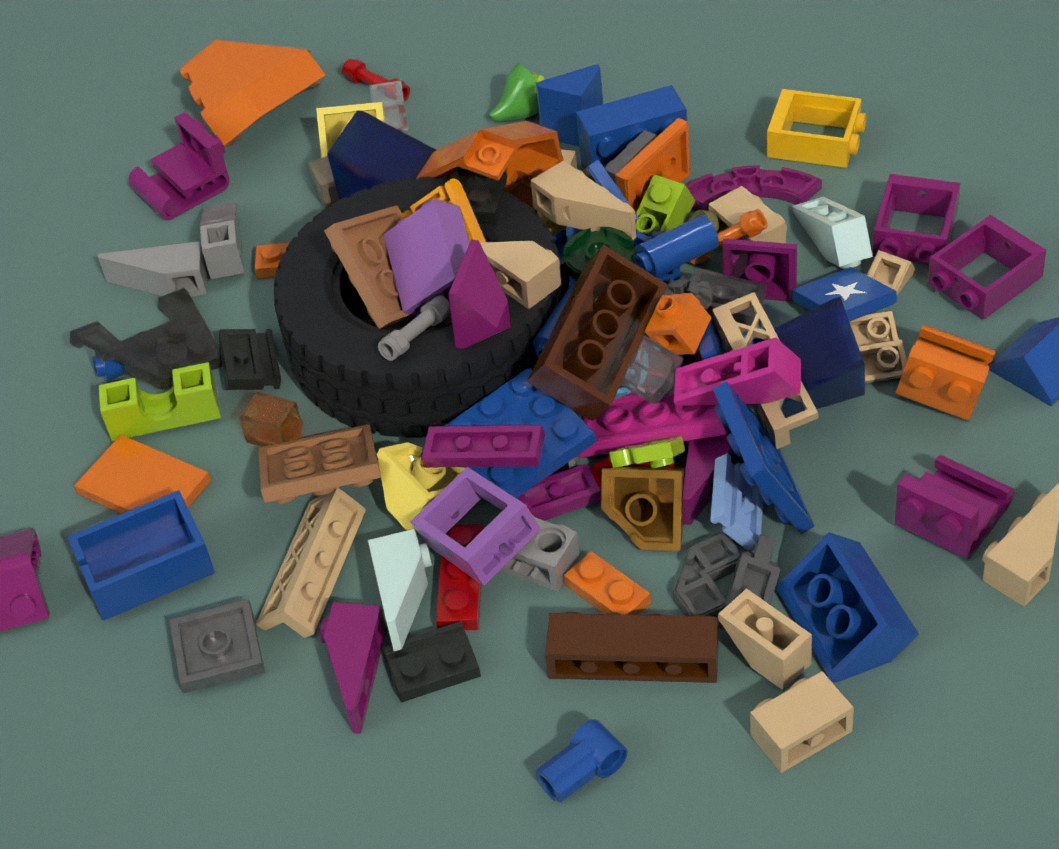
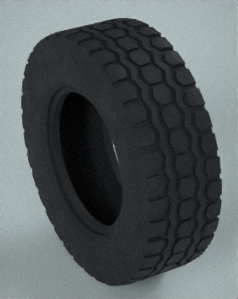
(339, 354)

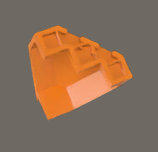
(245, 82)
(519, 147)

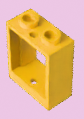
(817, 110)

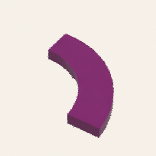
(784, 185)

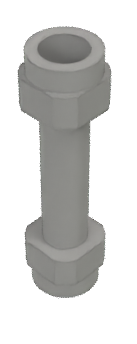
(398, 341)

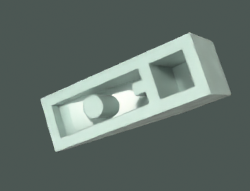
(835, 230)
(401, 579)

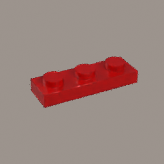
(458, 592)

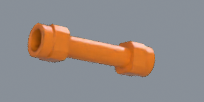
(750, 224)

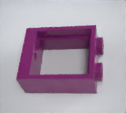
(904, 195)
(989, 236)

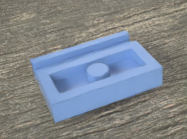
(736, 503)

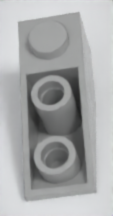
(222, 240)
(158, 268)

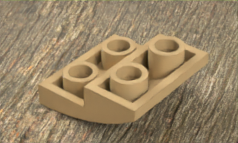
(879, 346)

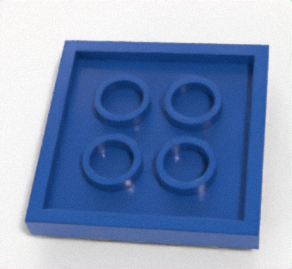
(525, 404)
(762, 461)

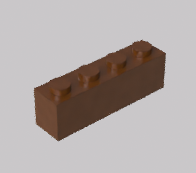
(632, 647)

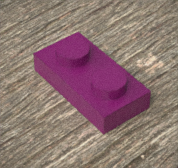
(562, 493)

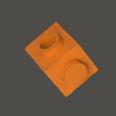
(678, 323)

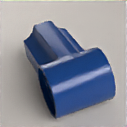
(590, 753)

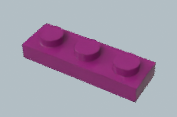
(483, 446)

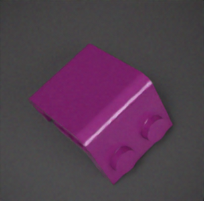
(185, 172)
(952, 506)
(20, 588)

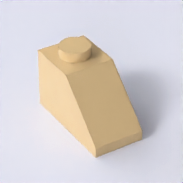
(524, 269)
(767, 639)

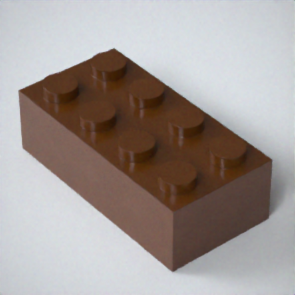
(597, 333)

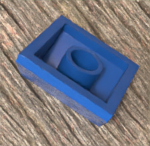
(564, 96)
(1033, 361)

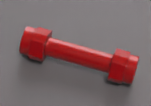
(356, 72)

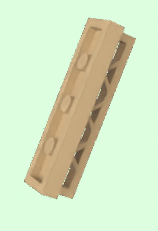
(732, 339)
(312, 563)

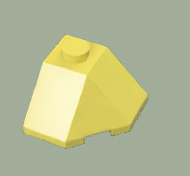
(408, 483)

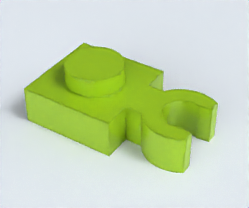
(656, 452)

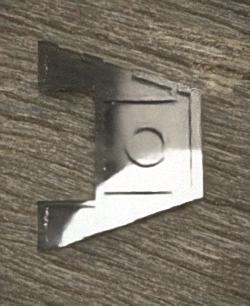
(157, 351)

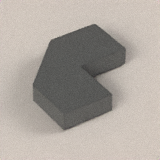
(703, 565)

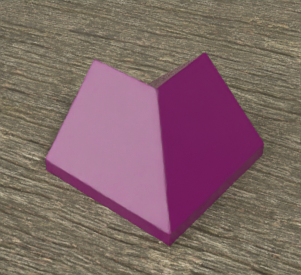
(763, 263)
(477, 300)

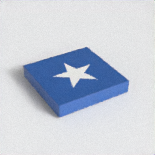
(857, 291)

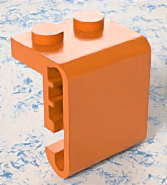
(945, 372)

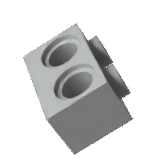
(546, 556)

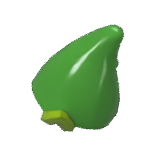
(519, 96)

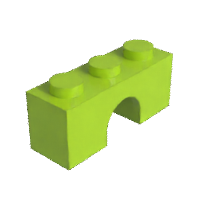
(135, 413)

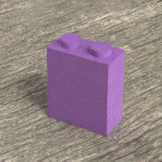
(427, 253)

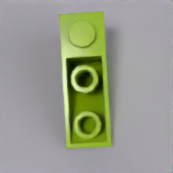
(663, 206)

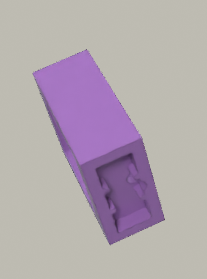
(482, 556)

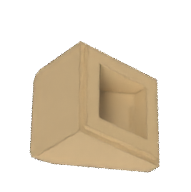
(891, 270)

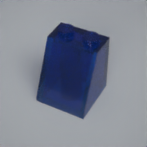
(374, 154)
(828, 354)

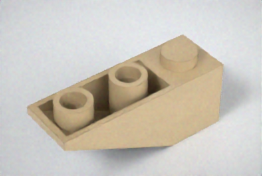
(578, 202)
(1024, 557)

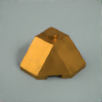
(646, 504)

